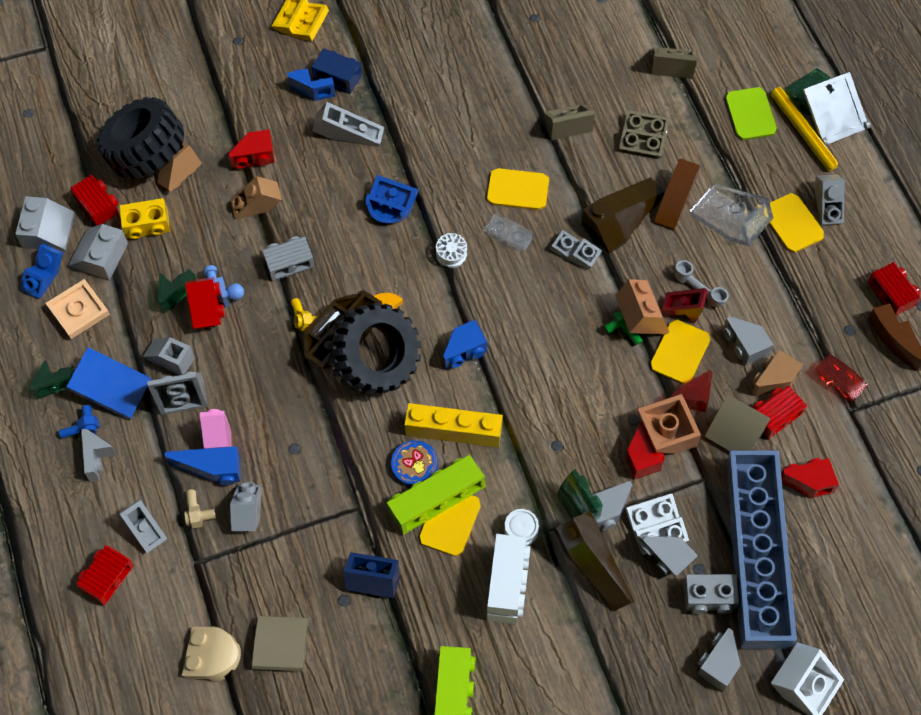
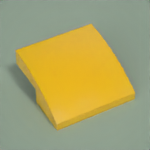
(300, 19)

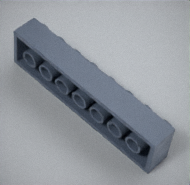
(760, 550)

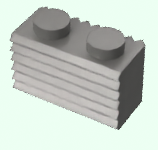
(288, 257)

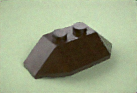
(317, 334)

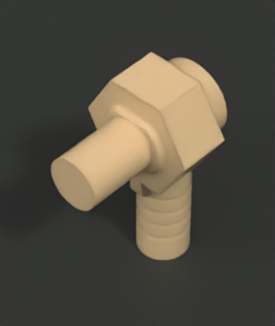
(195, 516)

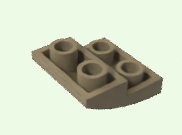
(644, 133)
(737, 426)
(280, 643)

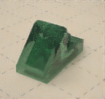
(171, 293)
(49, 383)

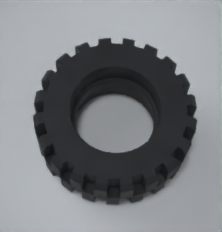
(140, 138)
(401, 341)

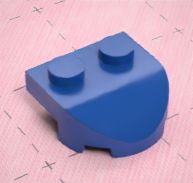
(390, 200)

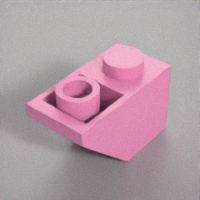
(215, 429)

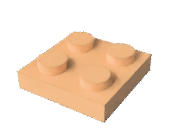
(77, 309)

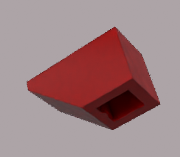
(253, 150)
(642, 455)
(811, 479)

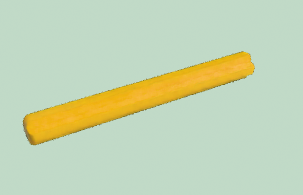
(804, 129)

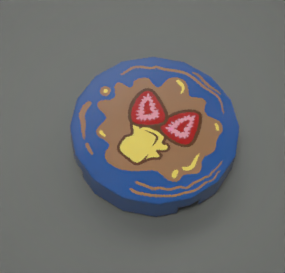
(414, 462)

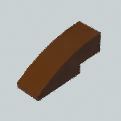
(677, 194)
(896, 335)

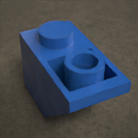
(465, 343)

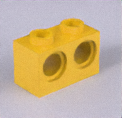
(144, 213)

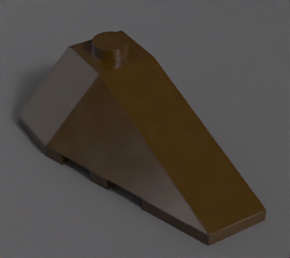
(617, 215)
(590, 554)

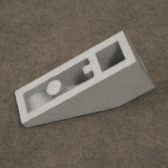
(345, 126)

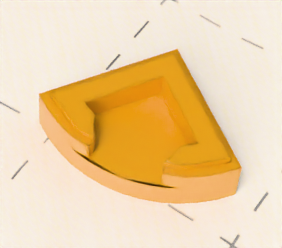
(390, 298)

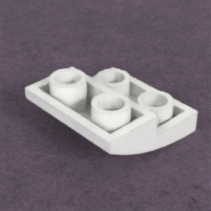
(656, 517)

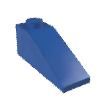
(212, 464)

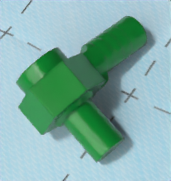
(619, 322)

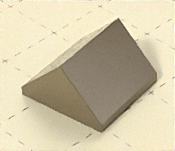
(674, 62)
(569, 121)

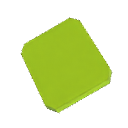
(751, 113)

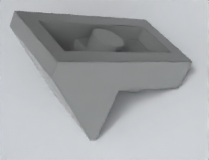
(93, 450)
(143, 526)

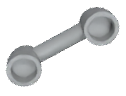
(683, 273)

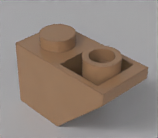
(179, 168)
(256, 198)
(779, 372)

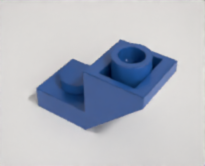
(317, 90)
(39, 277)

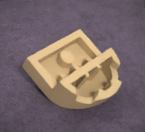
(210, 654)

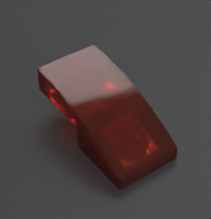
(841, 376)

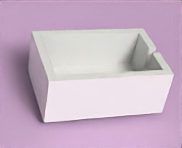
(508, 579)

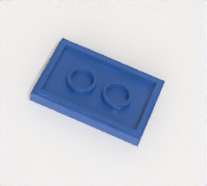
(108, 383)

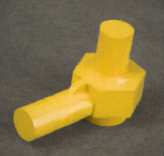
(302, 318)

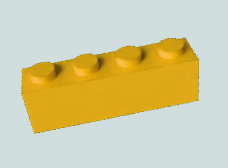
(453, 425)

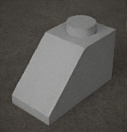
(613, 505)

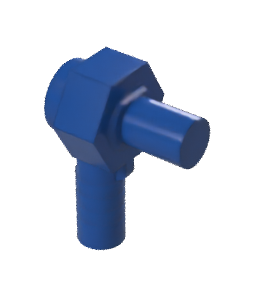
(88, 422)

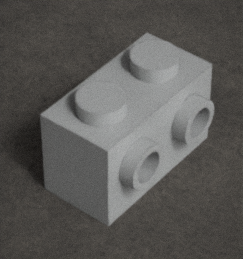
(711, 593)

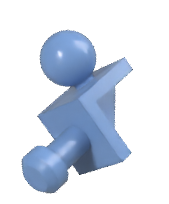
(234, 291)

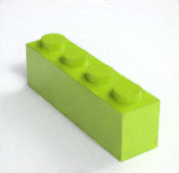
(436, 494)
(454, 682)

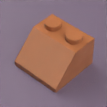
(640, 308)
(670, 425)

